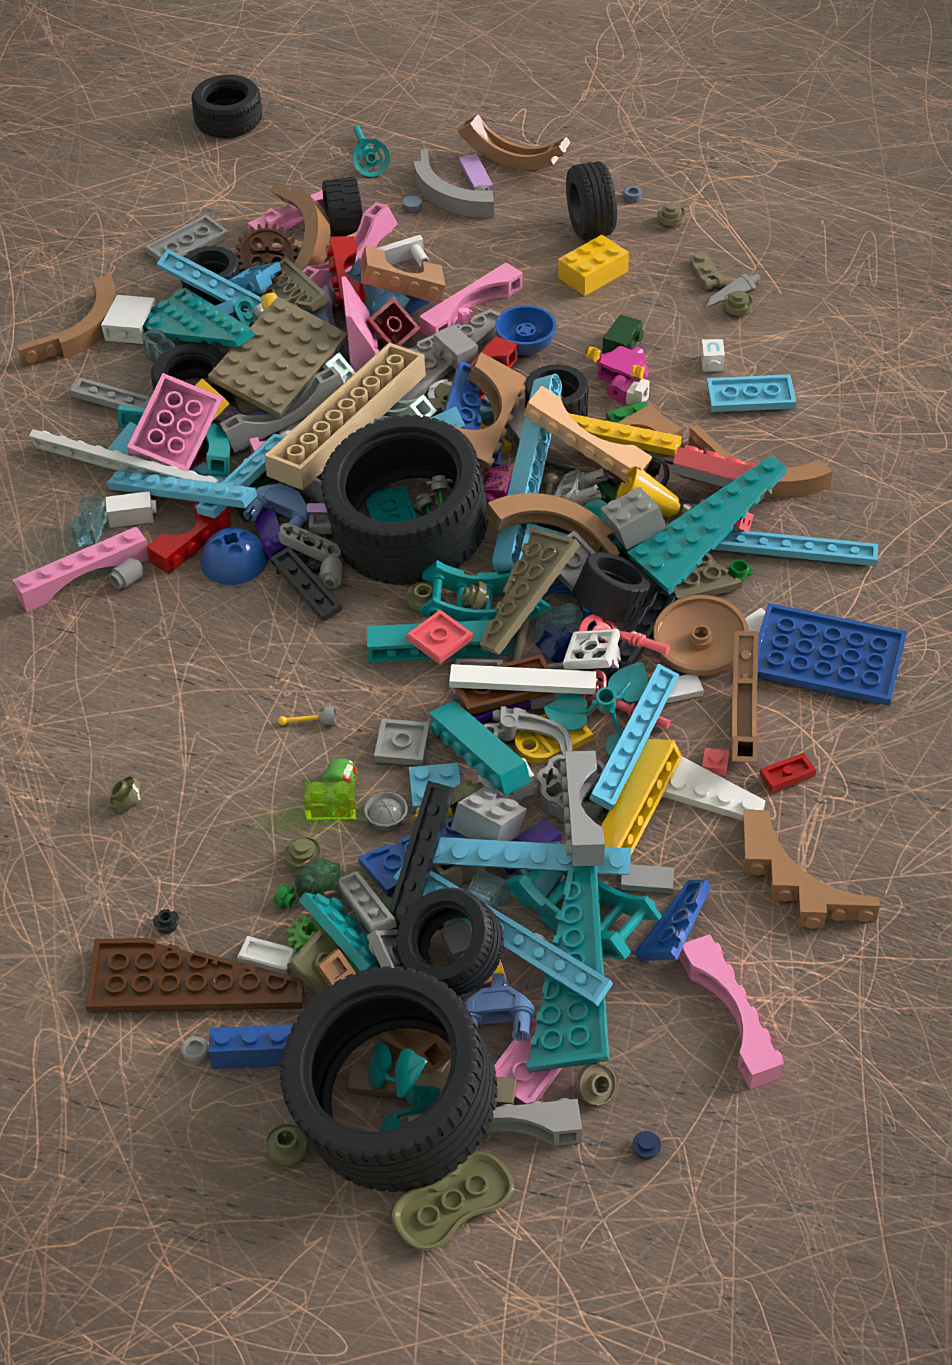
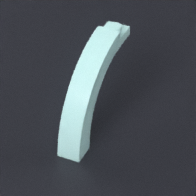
(419, 406)

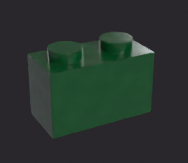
(623, 332)

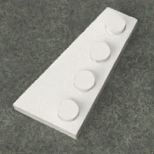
(708, 791)

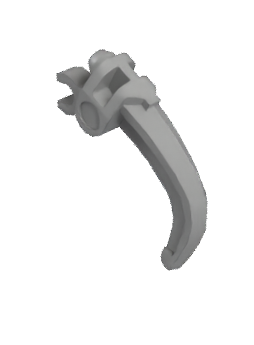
(517, 719)

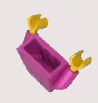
(620, 362)

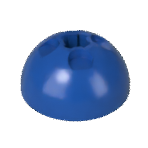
(528, 327)
(233, 556)

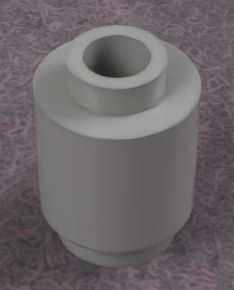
(331, 572)
(126, 573)

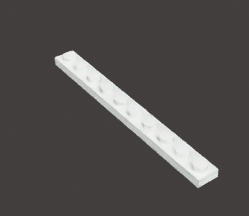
(106, 458)

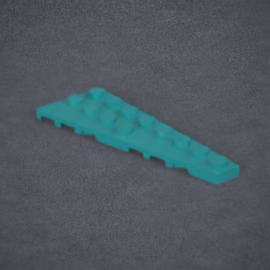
(687, 539)
(568, 1026)

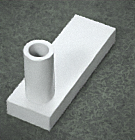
(405, 250)

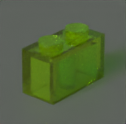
(330, 799)

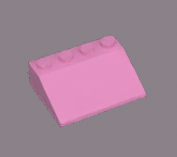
(361, 336)
(174, 423)

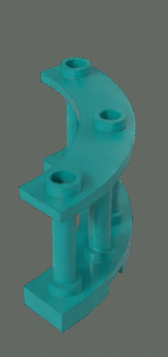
(455, 580)
(612, 942)

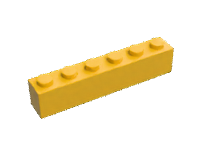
(641, 794)

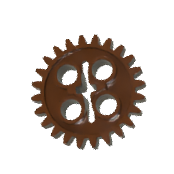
(266, 237)

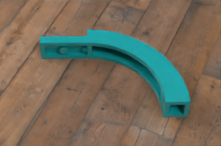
(214, 444)

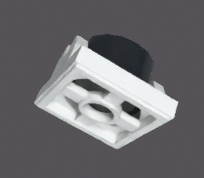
(590, 654)

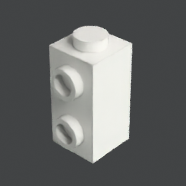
(130, 509)

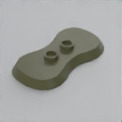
(434, 1212)

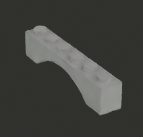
(243, 427)
(585, 835)
(552, 1121)

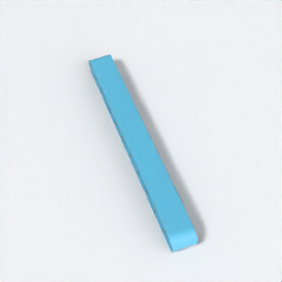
(525, 478)

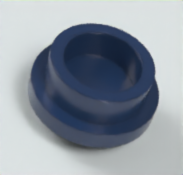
(646, 1145)

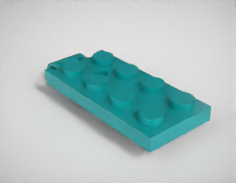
(342, 929)

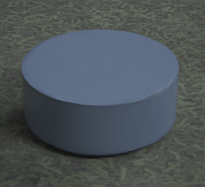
(632, 194)
(412, 203)

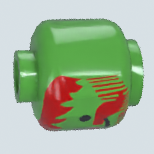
(341, 770)

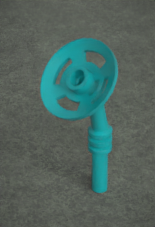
(363, 150)

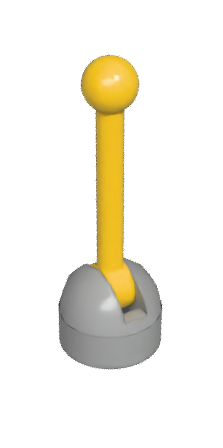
(326, 716)

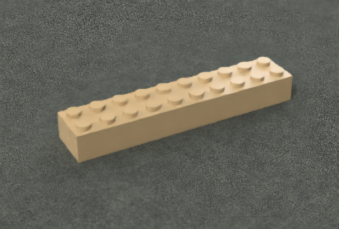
(359, 401)

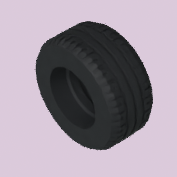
(591, 200)

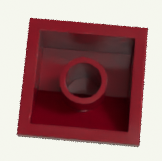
(393, 323)

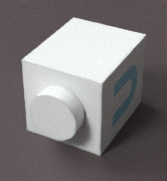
(712, 355)

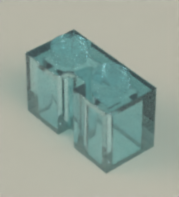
(90, 522)

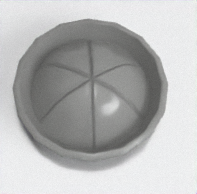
(385, 810)

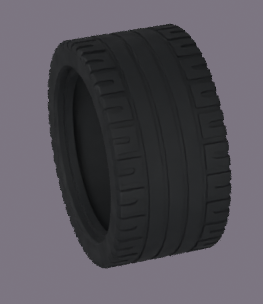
(394, 452)
(344, 1020)

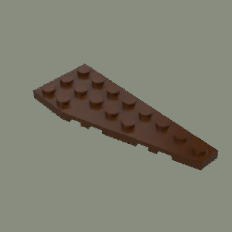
(158, 977)

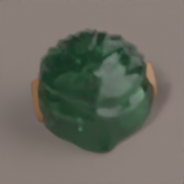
(317, 877)

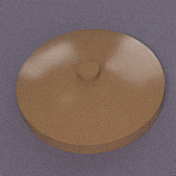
(699, 634)

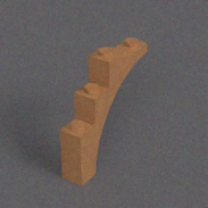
(790, 883)

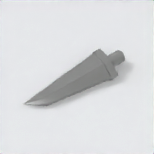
(743, 283)

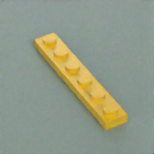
(628, 435)

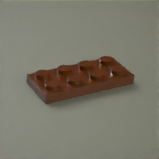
(483, 700)

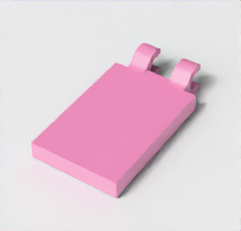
(513, 1065)

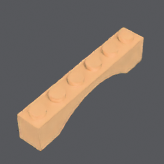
(548, 412)

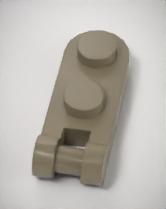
(706, 271)

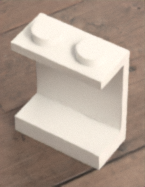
(126, 319)

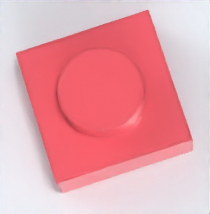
(716, 760)

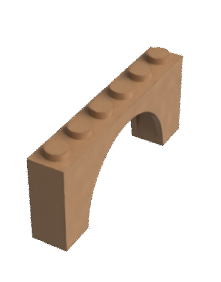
(501, 388)

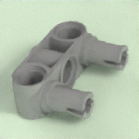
(577, 486)

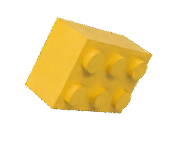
(593, 265)

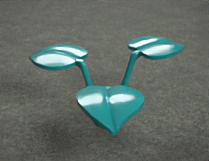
(571, 708)
(407, 1072)

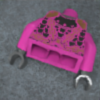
(497, 481)

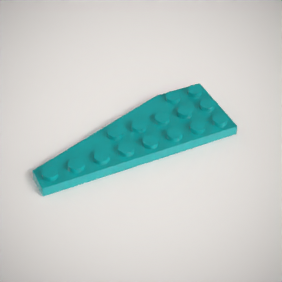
(196, 320)

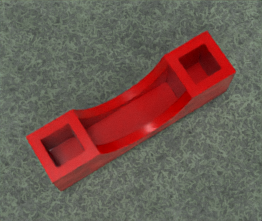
(342, 255)
(501, 351)
(172, 550)

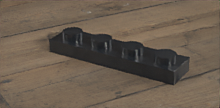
(306, 584)

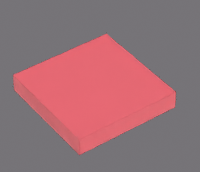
(439, 636)

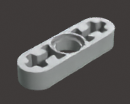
(304, 535)

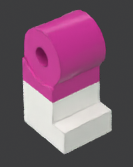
(628, 390)

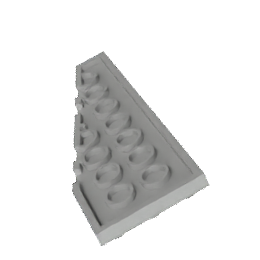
(478, 330)

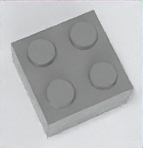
(633, 517)
(488, 816)

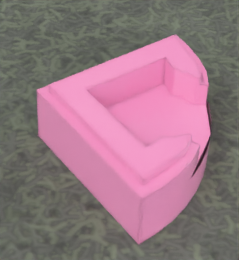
(273, 217)
(464, 315)

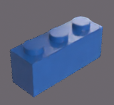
(247, 1046)

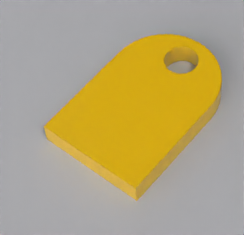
(545, 745)

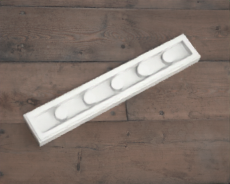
(522, 679)

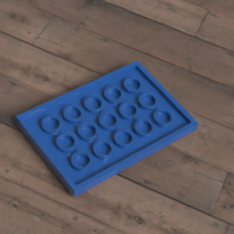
(829, 653)

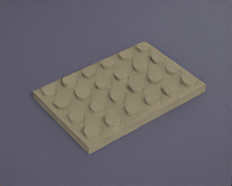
(280, 358)

